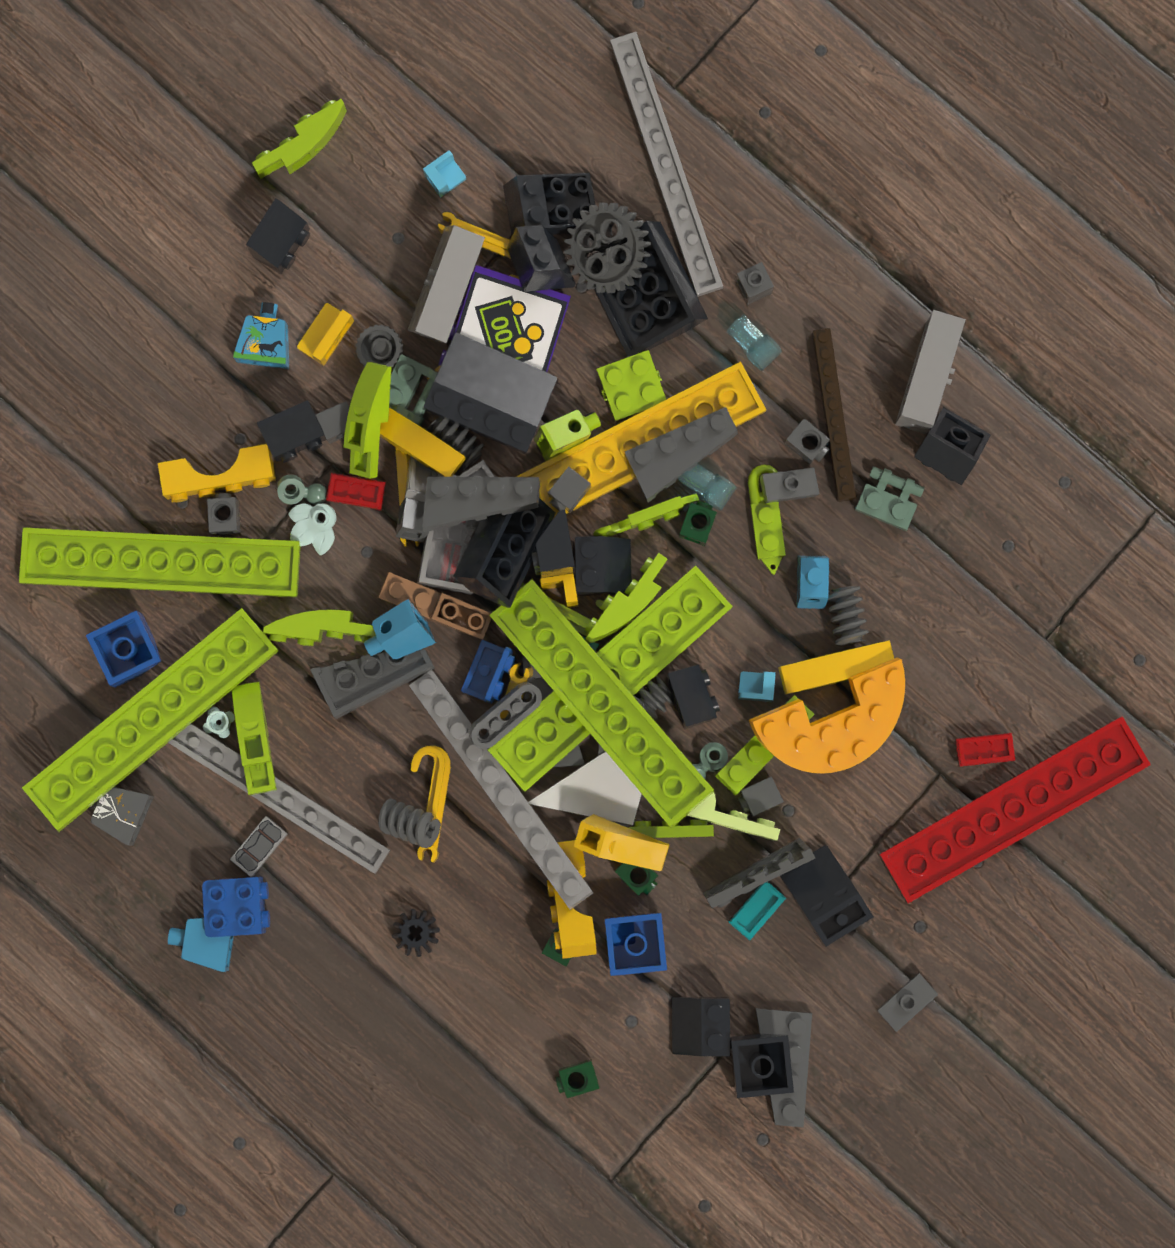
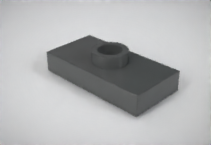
(789, 485)
(907, 1002)

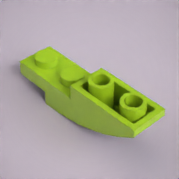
(313, 134)
(366, 413)
(623, 609)
(310, 625)
(253, 738)
(748, 762)

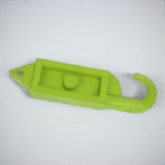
(644, 518)
(765, 522)

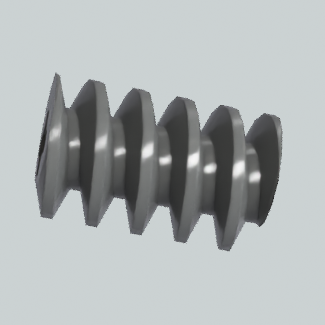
(456, 438)
(847, 615)
(655, 697)
(408, 823)

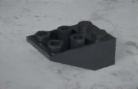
(548, 200)
(826, 897)

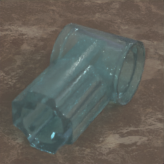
(758, 347)
(712, 488)

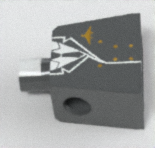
(121, 813)

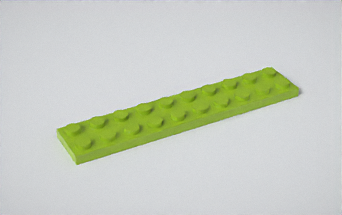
(159, 562)
(632, 656)
(602, 704)
(149, 720)

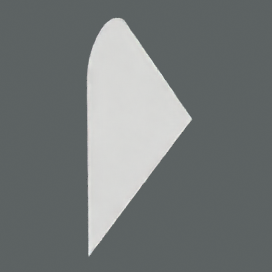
(594, 789)

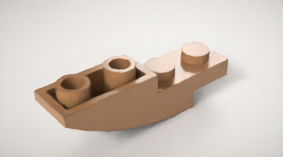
(436, 606)

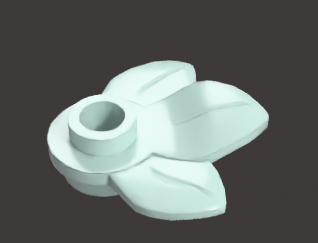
(310, 529)

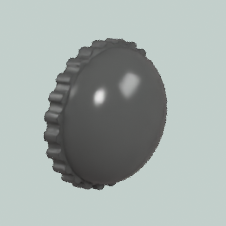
(379, 346)

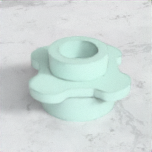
(211, 725)

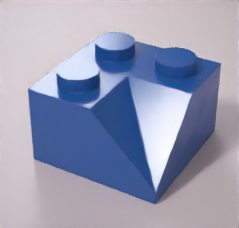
(124, 648)
(635, 944)

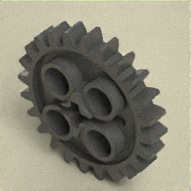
(599, 224)

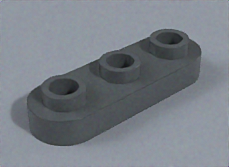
(517, 712)

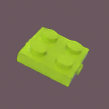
(631, 385)

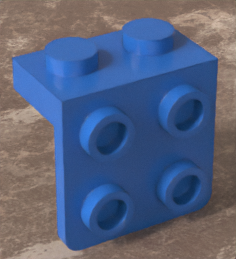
(487, 672)
(235, 907)

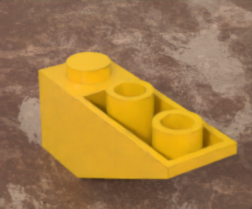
(619, 843)

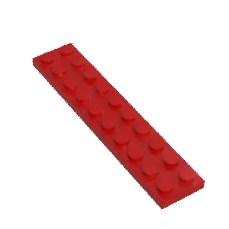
(1014, 809)

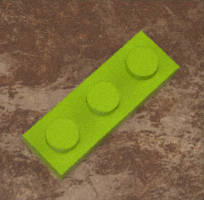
(697, 828)

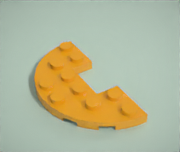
(841, 737)

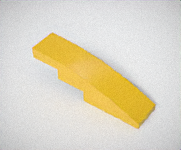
(421, 444)
(833, 667)

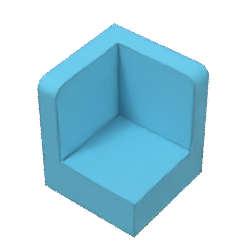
(444, 174)
(757, 686)

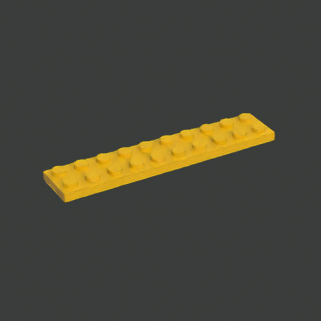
(603, 457)

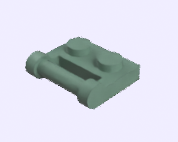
(404, 384)

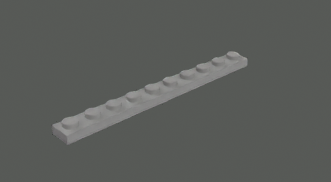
(666, 164)
(502, 791)
(285, 800)

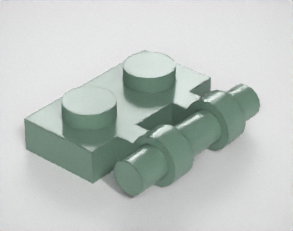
(886, 506)

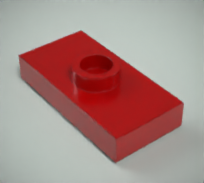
(356, 491)
(985, 749)

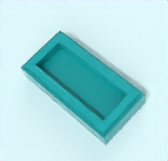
(757, 910)

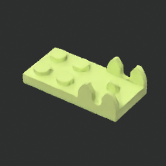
(734, 820)

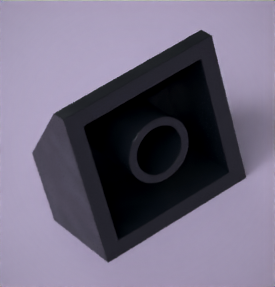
(278, 237)
(539, 259)
(292, 432)
(952, 446)
(602, 565)
(692, 696)
(701, 1026)
(761, 1065)

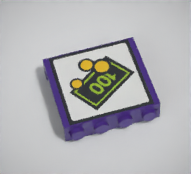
(509, 319)

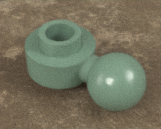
(315, 493)
(706, 763)

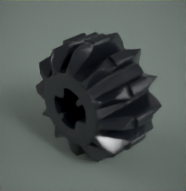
(425, 934)

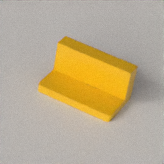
(325, 333)
(566, 581)

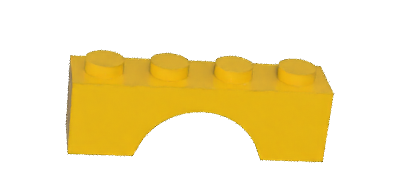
(252, 467)
(576, 930)

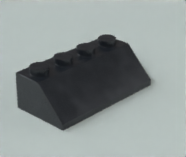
(554, 550)
(502, 553)

